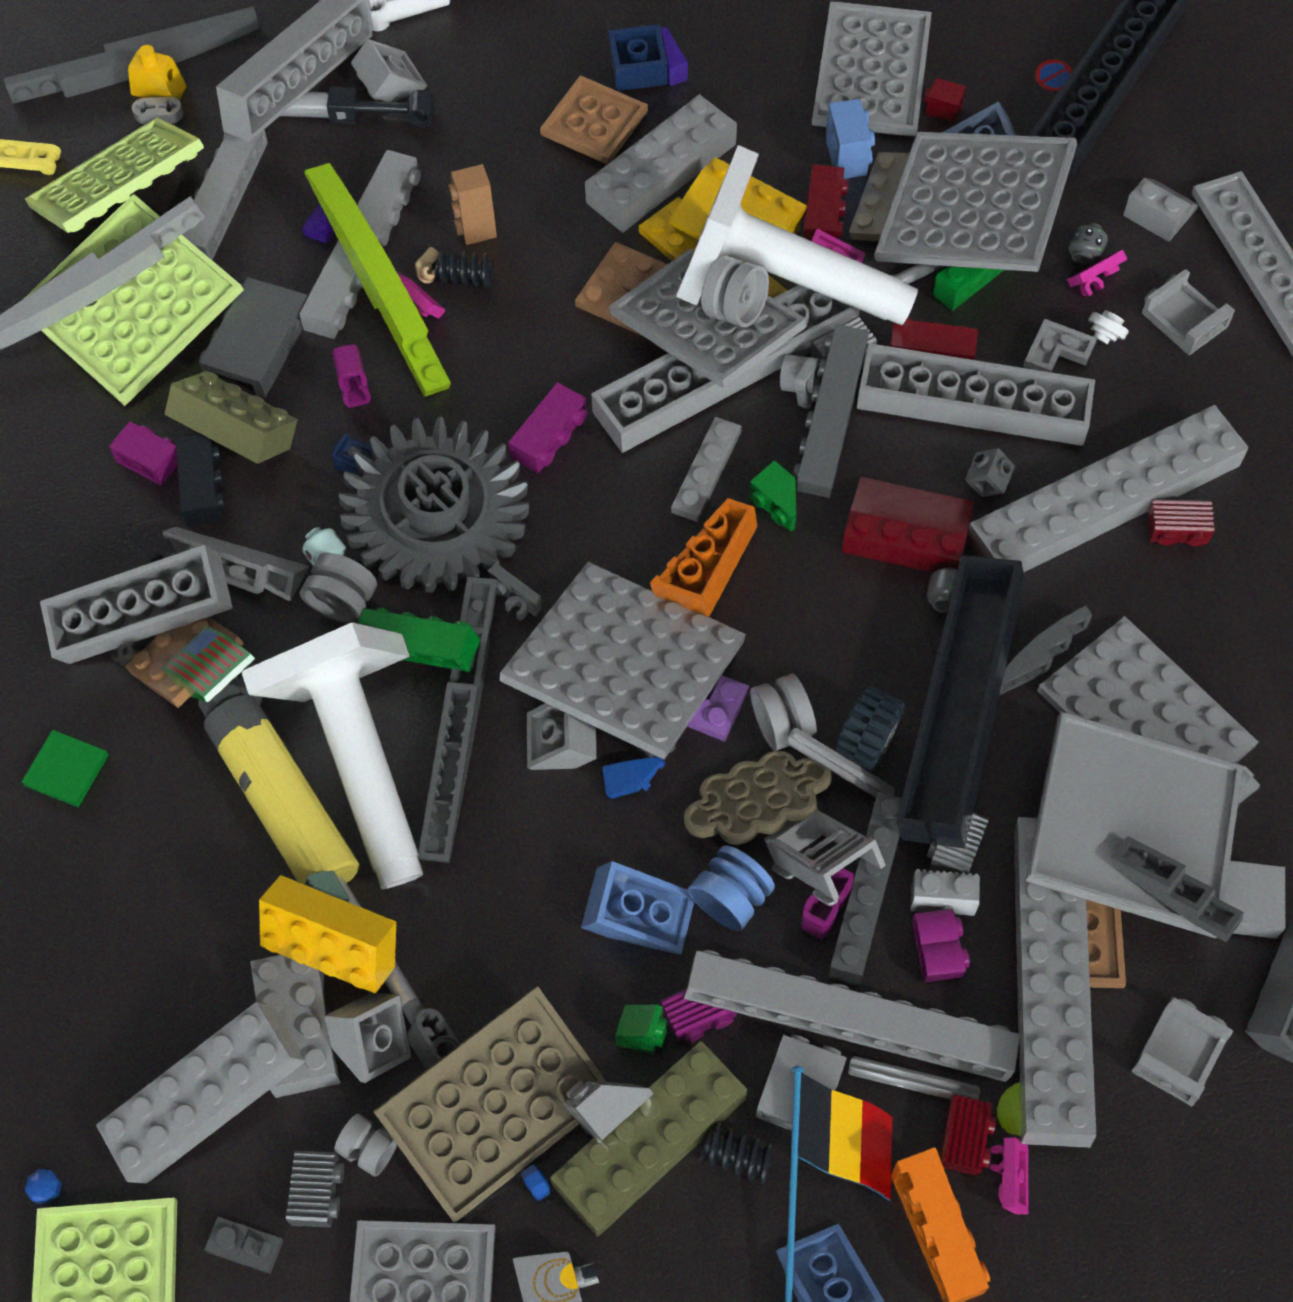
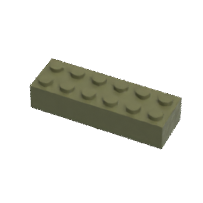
(623, 1166)

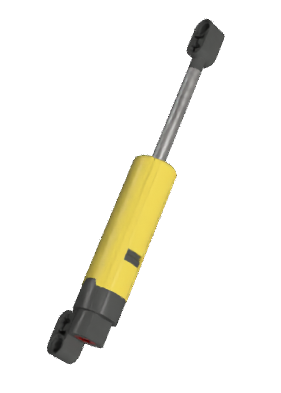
(302, 828)

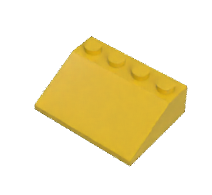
(758, 200)

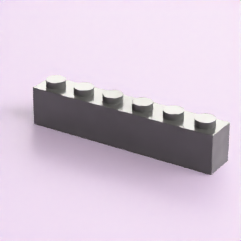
(832, 410)
(866, 895)

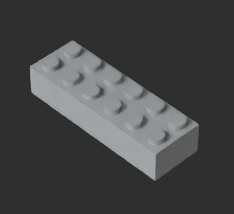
(660, 163)
(136, 604)
(200, 1093)

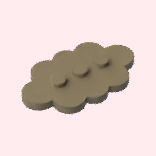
(757, 797)

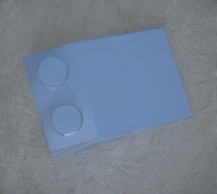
(638, 908)
(829, 1269)

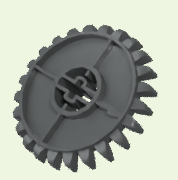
(436, 533)

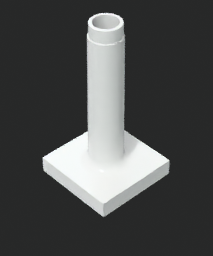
(787, 255)
(330, 674)

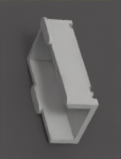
(817, 873)

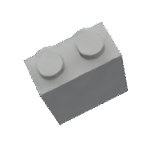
(1260, 895)

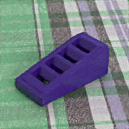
(676, 62)

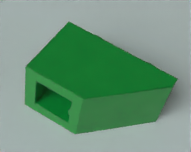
(776, 493)
(642, 1028)

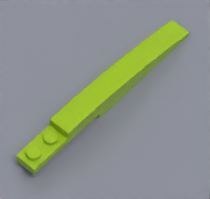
(379, 278)

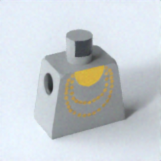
(552, 1277)

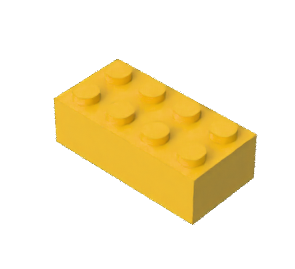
(327, 934)

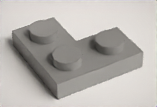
(1056, 341)

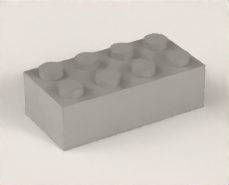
(301, 1003)

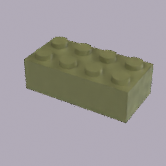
(231, 416)

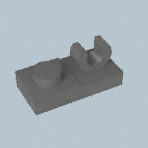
(516, 592)
(243, 1245)

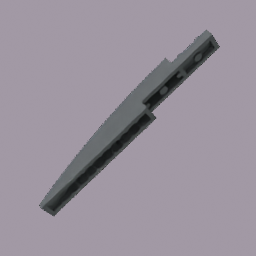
(112, 66)
(457, 729)

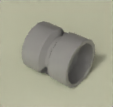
(367, 1145)

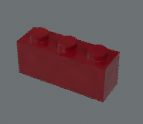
(825, 201)
(935, 338)

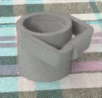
(800, 375)

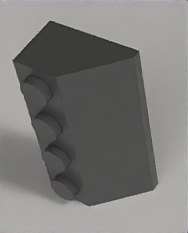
(1273, 1016)

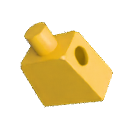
(154, 75)

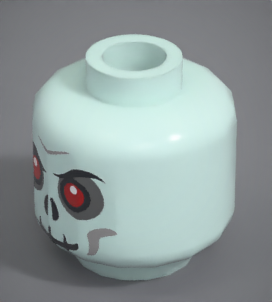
(322, 541)

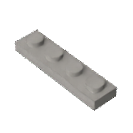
(706, 469)

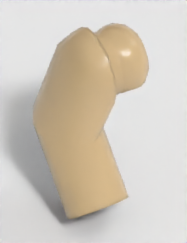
(424, 265)

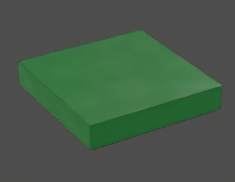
(65, 768)

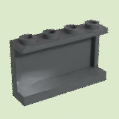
(255, 335)

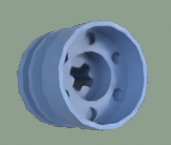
(731, 888)

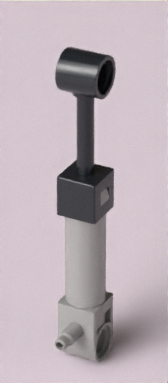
(343, 106)

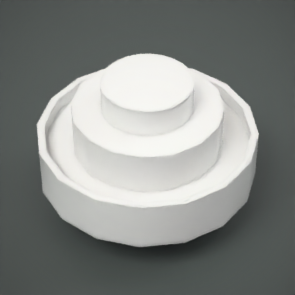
(1107, 327)

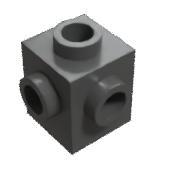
(990, 472)

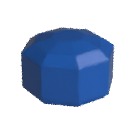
(536, 1182)
(43, 1186)

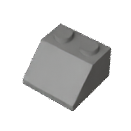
(386, 72)
(1159, 208)
(558, 739)
(369, 1034)
(604, 1105)

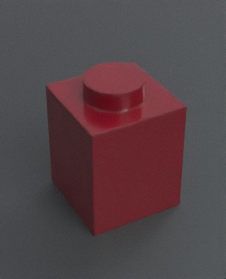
(944, 100)

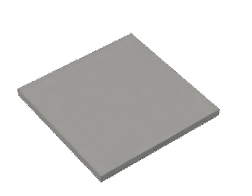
(1124, 785)

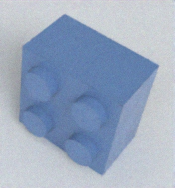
(849, 137)

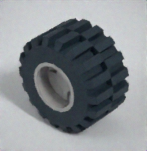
(870, 728)

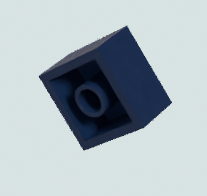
(637, 57)

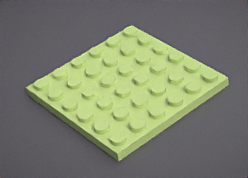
(148, 319)

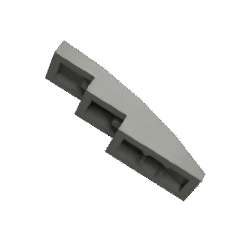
(1038, 654)
(1180, 892)

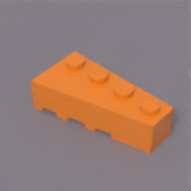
(708, 560)
(940, 1227)

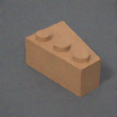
(472, 204)

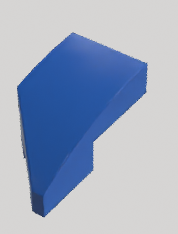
(630, 776)

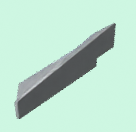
(245, 566)

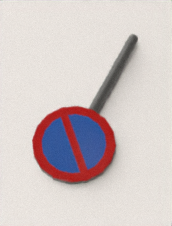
(1053, 74)

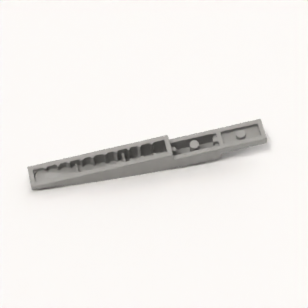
(96, 277)

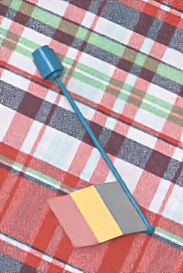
(839, 1138)

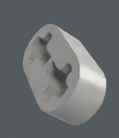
(159, 108)

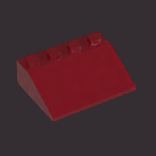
(907, 526)

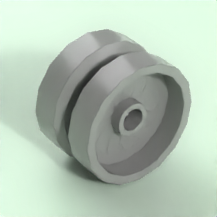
(735, 291)
(338, 588)
(782, 710)

